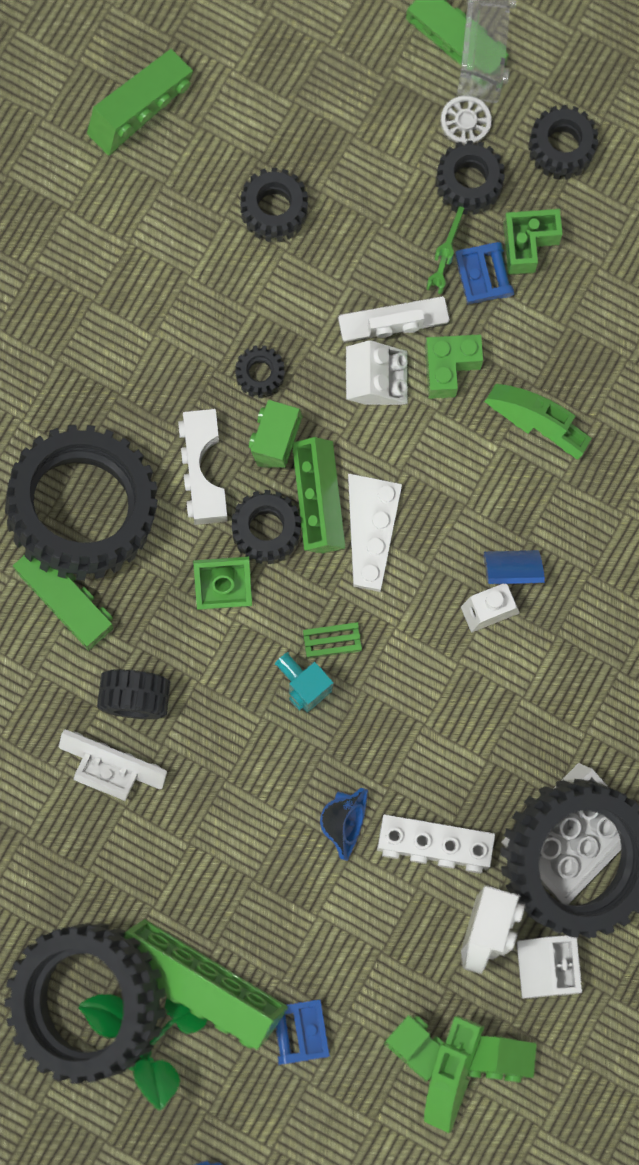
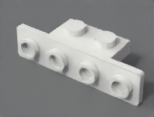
(393, 319)
(108, 768)

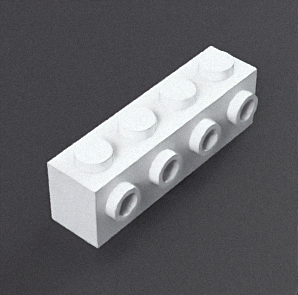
(435, 842)

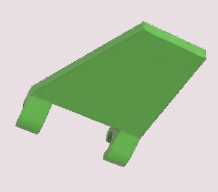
(446, 251)

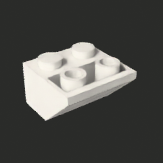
(376, 374)
(549, 967)

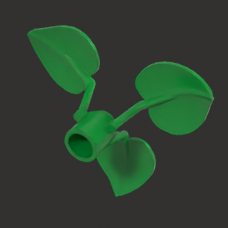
(155, 1079)

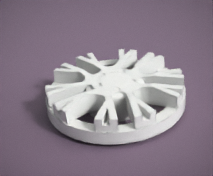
(465, 119)

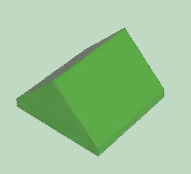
(222, 583)

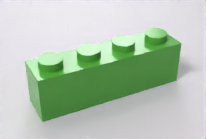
(441, 25)
(318, 495)
(67, 601)

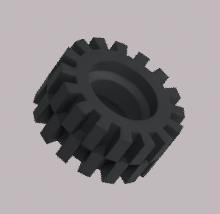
(254, 356)

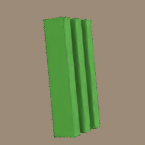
(328, 630)

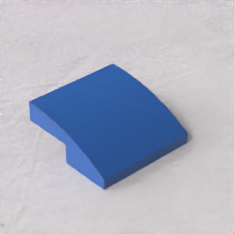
(513, 567)

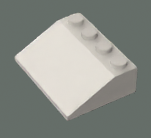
(576, 846)

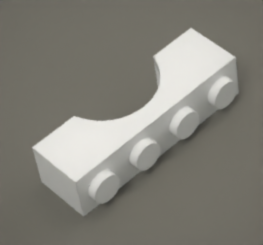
(201, 433)

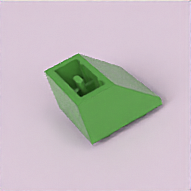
(275, 434)

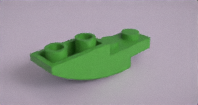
(532, 411)
(450, 1074)

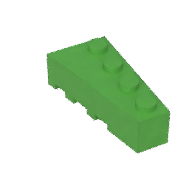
(138, 101)

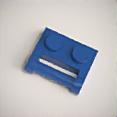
(475, 274)
(309, 1030)

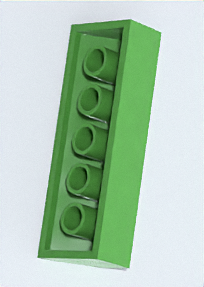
(209, 987)

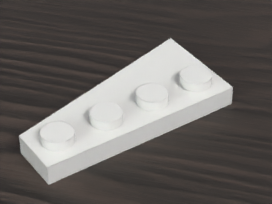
(372, 520)

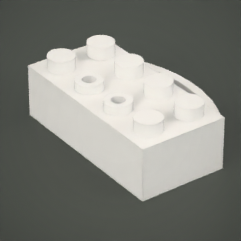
(489, 928)

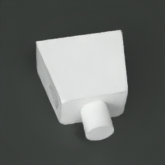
(489, 607)

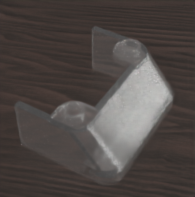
(485, 49)

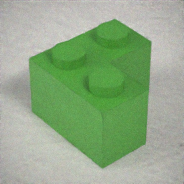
(526, 232)
(445, 357)
(414, 1046)
(503, 1057)

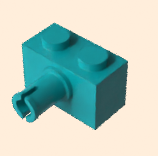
(306, 686)

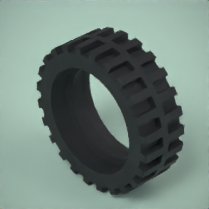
(91, 449)
(525, 848)
(31, 1012)

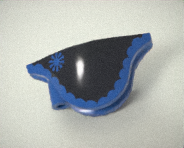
(343, 820)

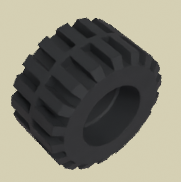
(568, 122)
(470, 157)
(274, 184)
(266, 504)
(133, 694)

